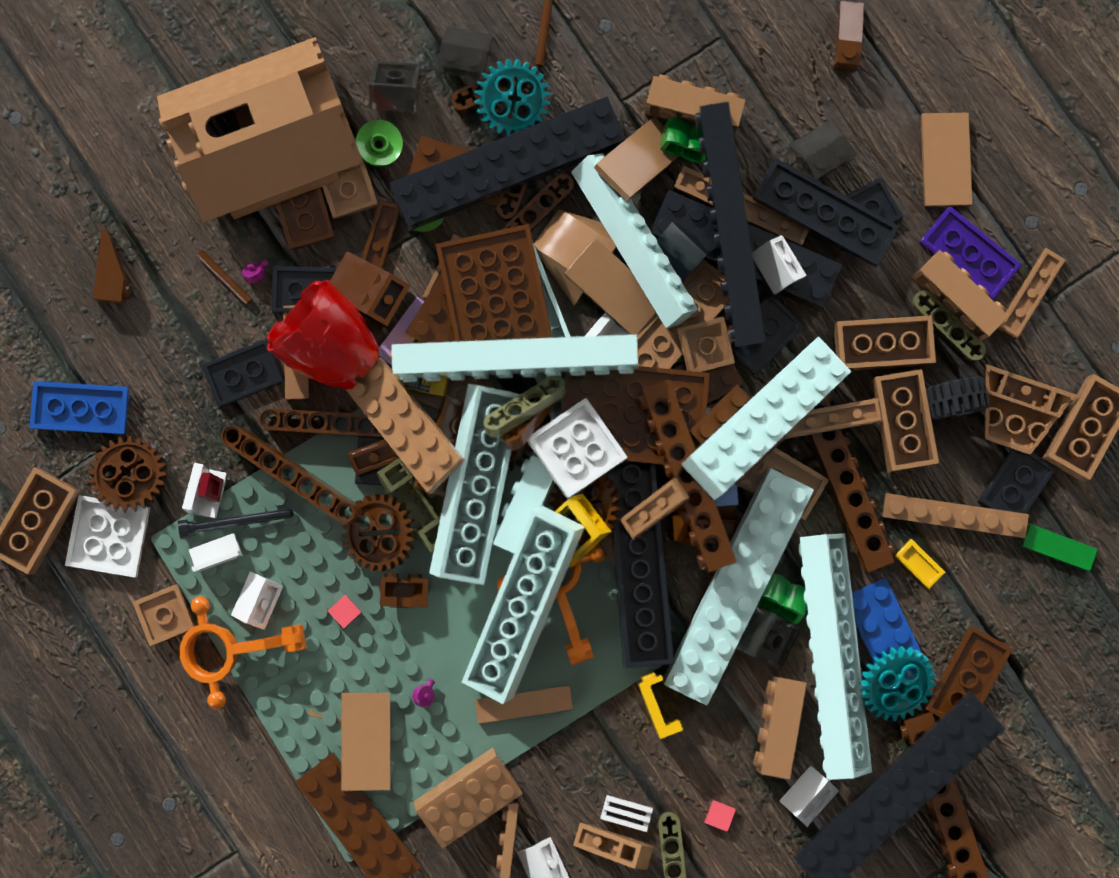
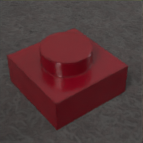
(210, 487)

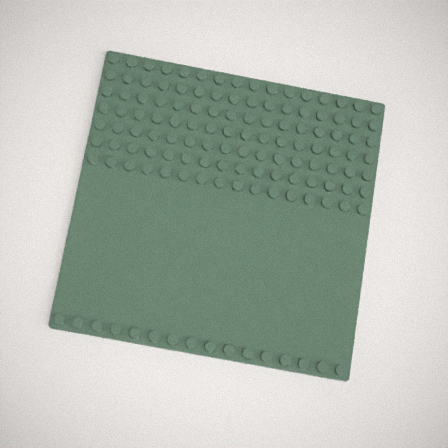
(384, 645)

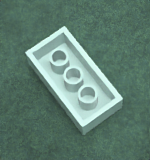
(528, 495)

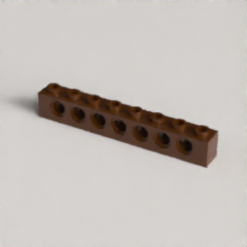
(664, 394)
(869, 559)
(957, 816)

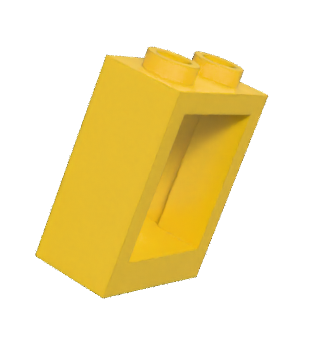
(589, 519)

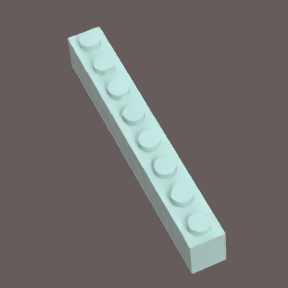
(636, 245)

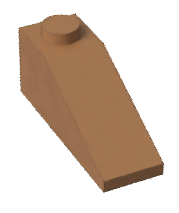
(613, 846)

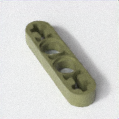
(951, 323)
(543, 390)
(675, 858)

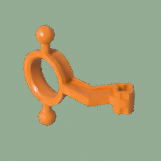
(292, 638)
(579, 649)

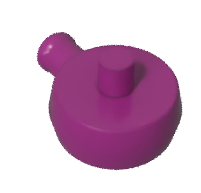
(254, 271)
(424, 695)

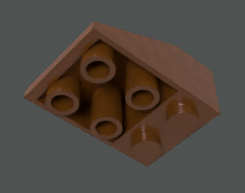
(369, 288)

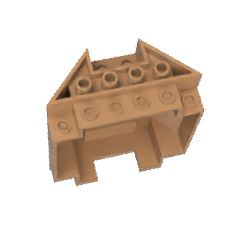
(290, 149)

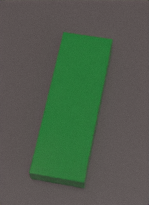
(1059, 547)

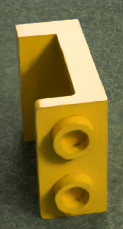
(662, 729)

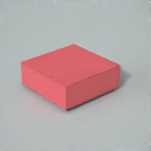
(344, 611)
(720, 815)

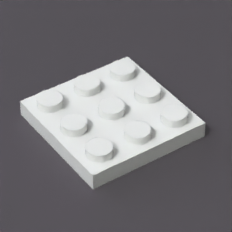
(576, 448)
(107, 538)

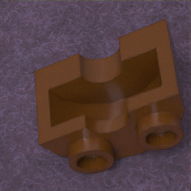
(403, 592)

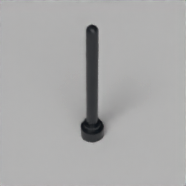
(188, 528)

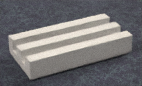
(646, 819)

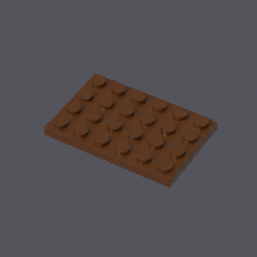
(494, 287)
(619, 407)

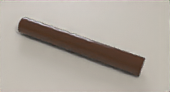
(543, 33)
(224, 277)

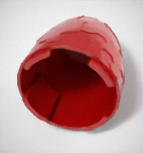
(325, 338)

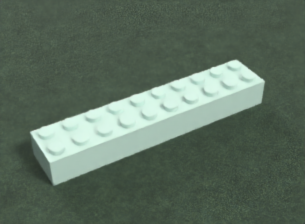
(515, 357)
(737, 587)
(835, 656)

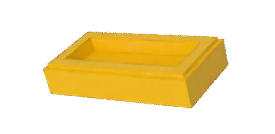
(919, 564)

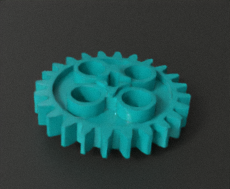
(491, 94)
(897, 683)

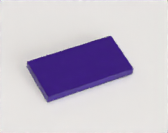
(971, 251)

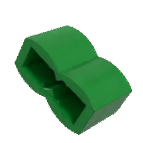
(681, 139)
(784, 599)

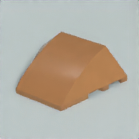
(563, 243)
(1021, 409)

